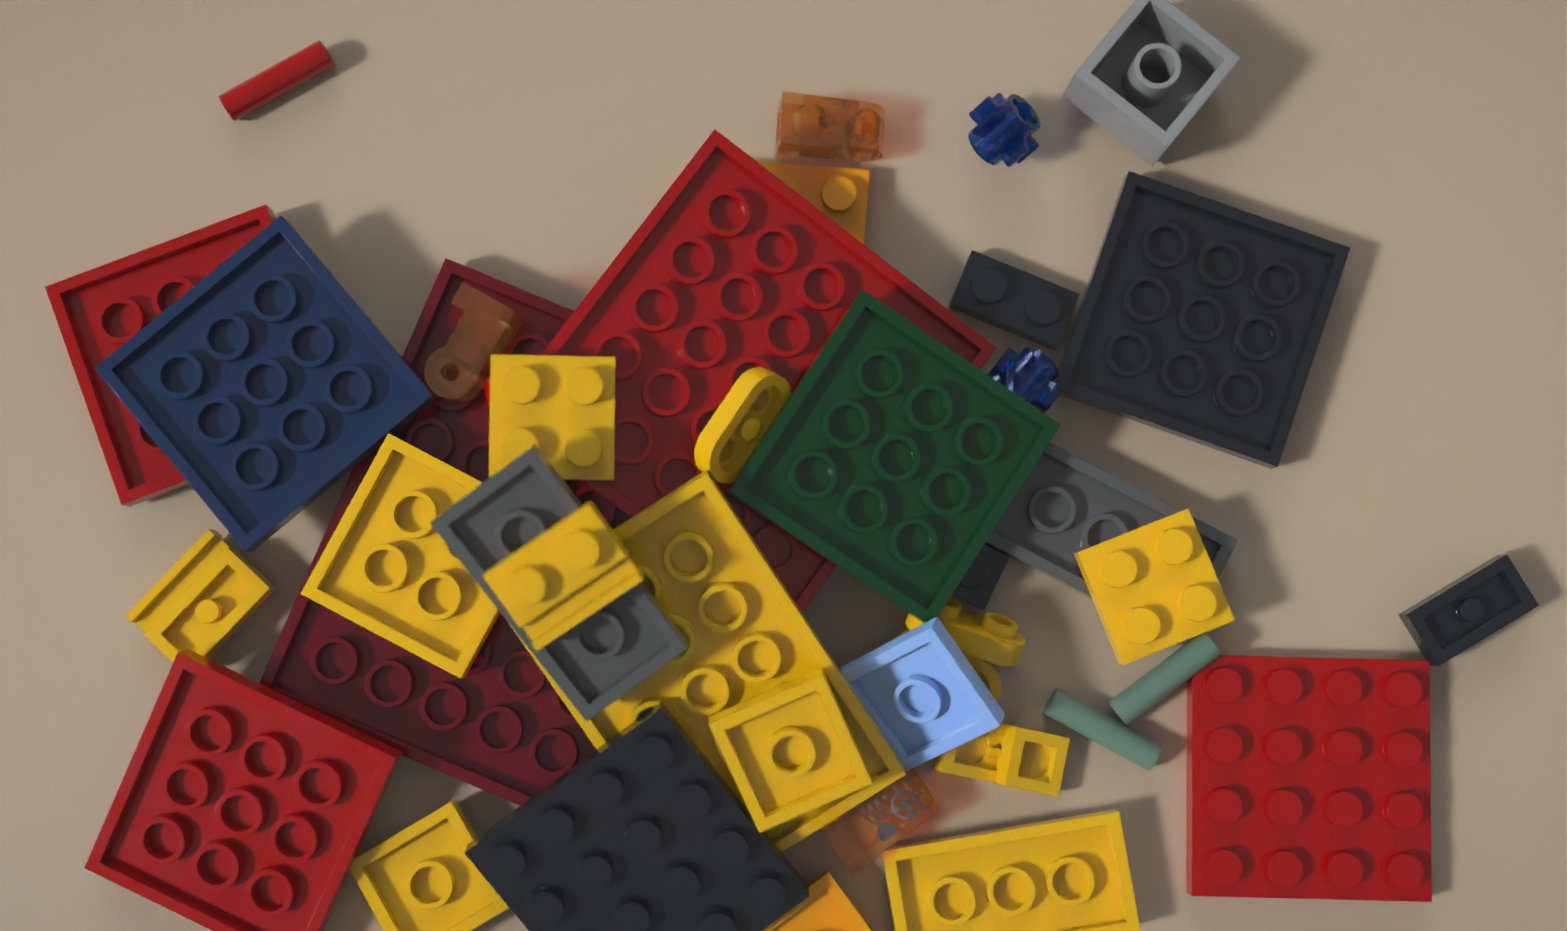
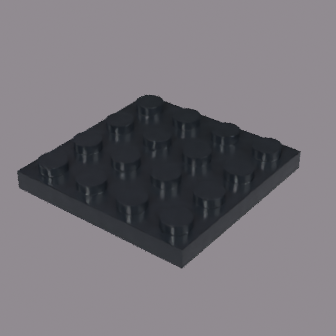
(1201, 320)
(638, 844)

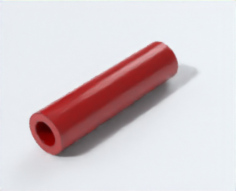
(277, 80)

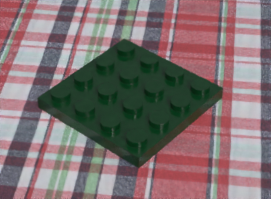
(894, 458)

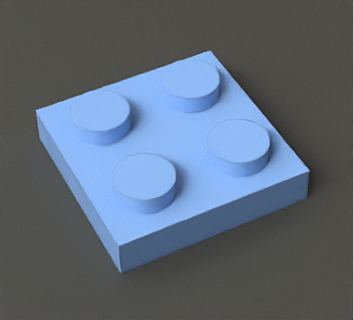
(923, 694)

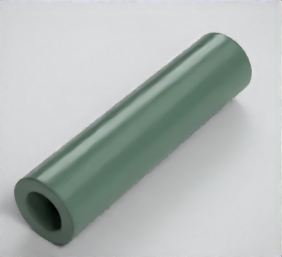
(1165, 678)
(1102, 729)

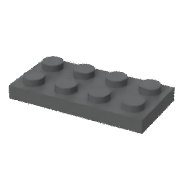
(1075, 506)
(603, 652)

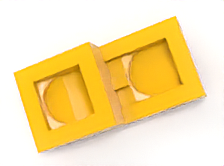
(1010, 758)

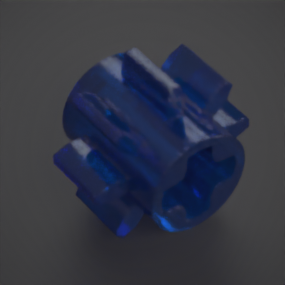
(1004, 129)
(1029, 376)

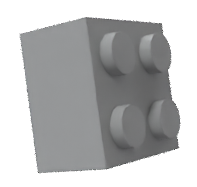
(1150, 76)

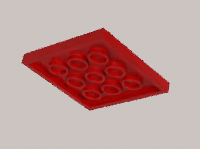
(110, 306)
(1309, 779)
(241, 804)

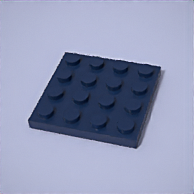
(265, 384)

